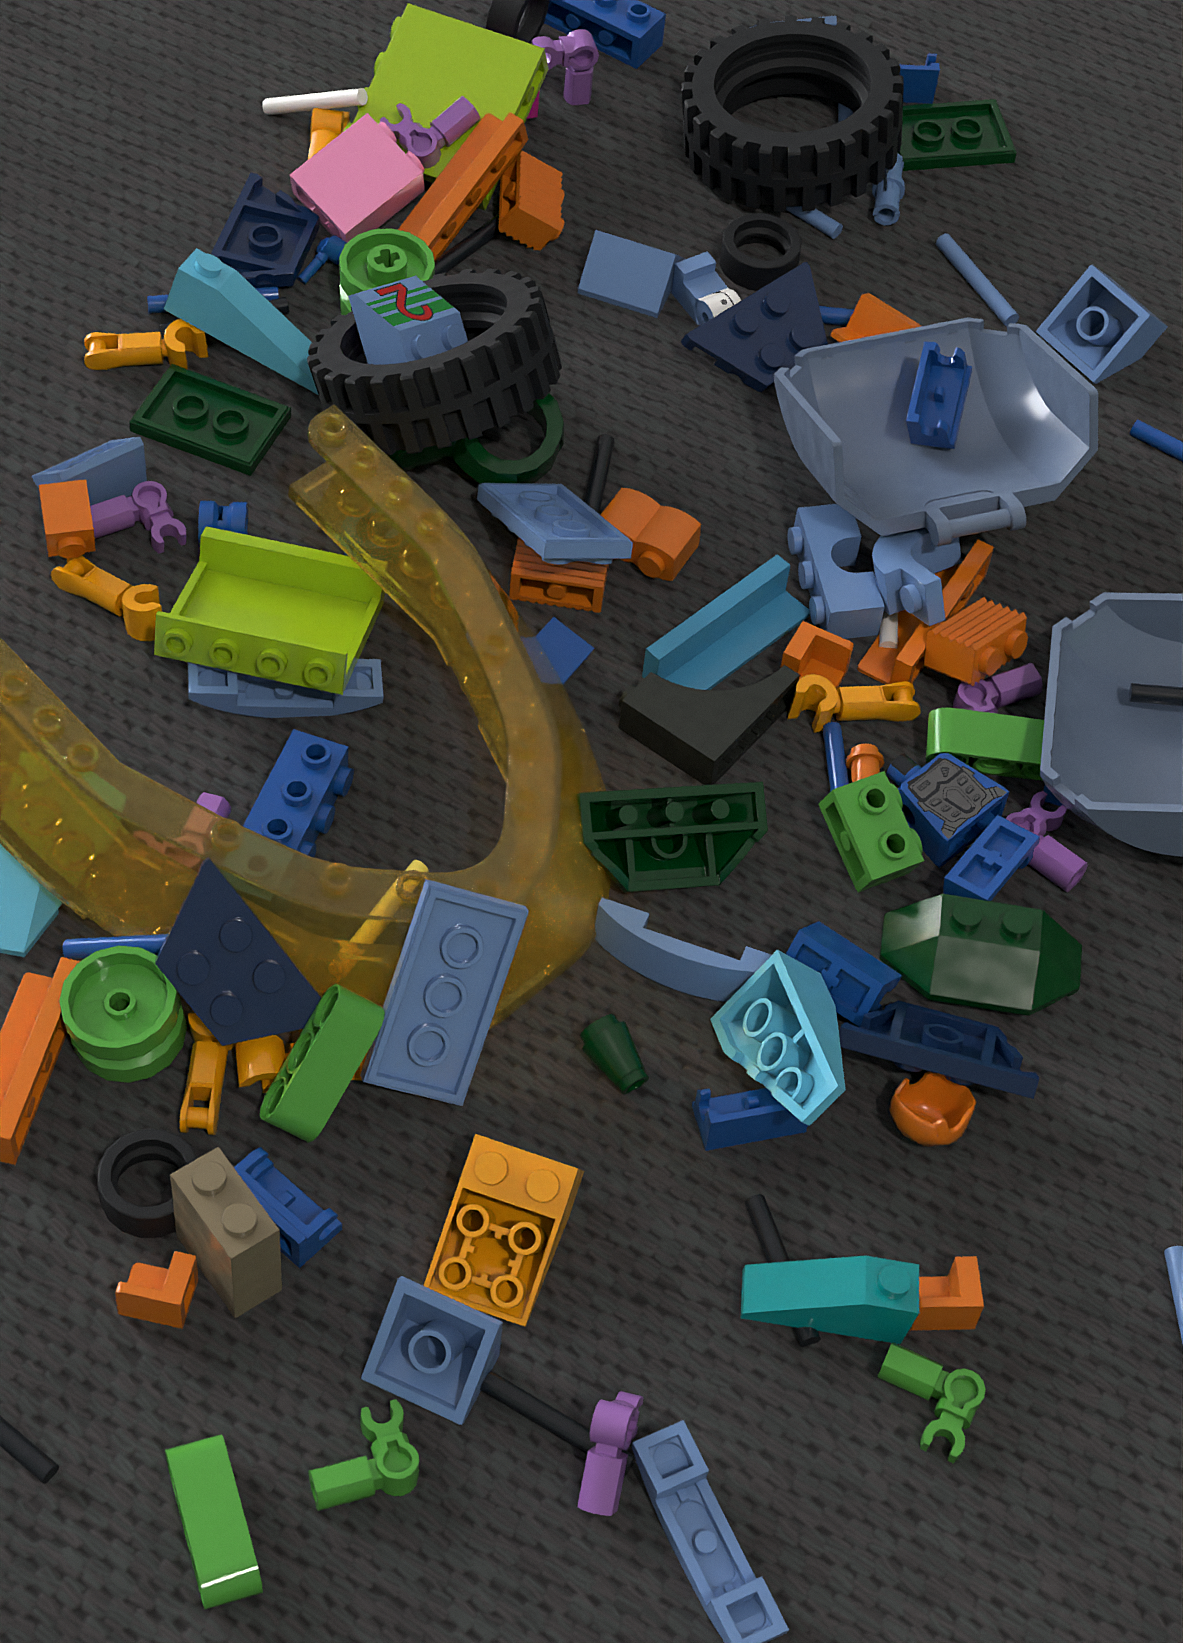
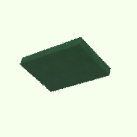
(955, 135)
(210, 419)

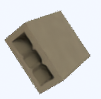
(227, 1232)

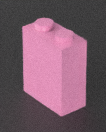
(358, 179)

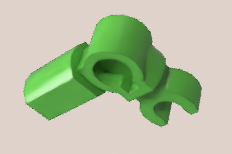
(957, 1394)
(391, 1469)

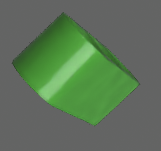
(987, 741)
(322, 1063)
(213, 1521)

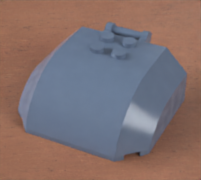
(1018, 443)
(1112, 756)

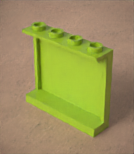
(440, 60)
(271, 612)

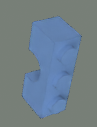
(839, 600)

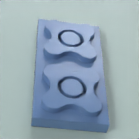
(555, 522)
(444, 992)

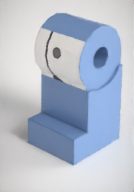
(701, 288)

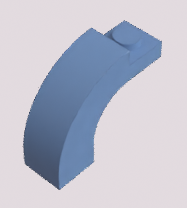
(906, 572)

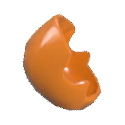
(932, 1109)

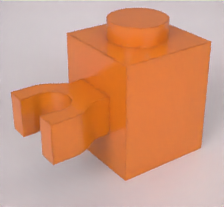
(67, 518)

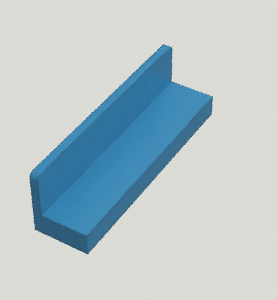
(728, 630)

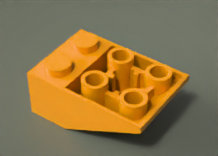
(503, 1229)

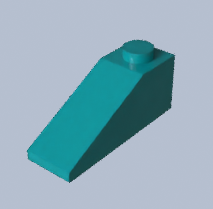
(835, 1295)

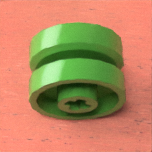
(381, 259)
(122, 1014)

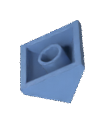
(628, 274)
(108, 469)
(433, 1350)

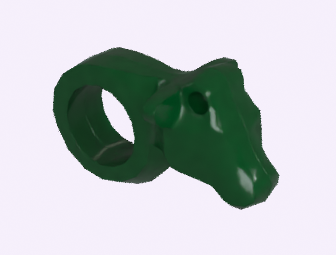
(490, 469)

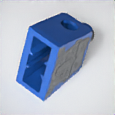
(946, 803)

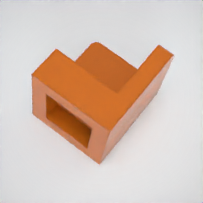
(818, 653)
(158, 1292)
(951, 1300)

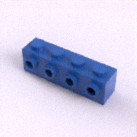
(619, 27)
(302, 792)

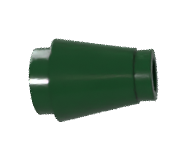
(614, 1053)

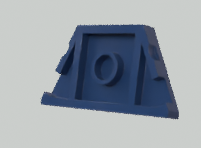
(266, 236)
(764, 329)
(233, 965)
(941, 1044)

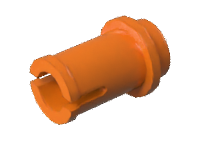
(864, 761)

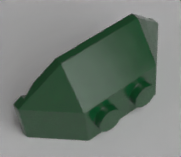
(672, 833)
(982, 953)

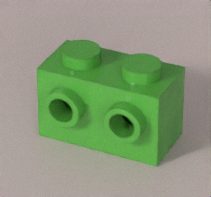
(872, 831)

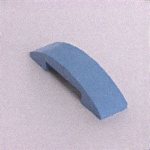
(275, 699)
(669, 960)
(703, 1539)

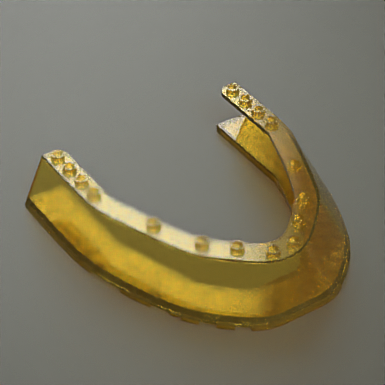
(132, 848)

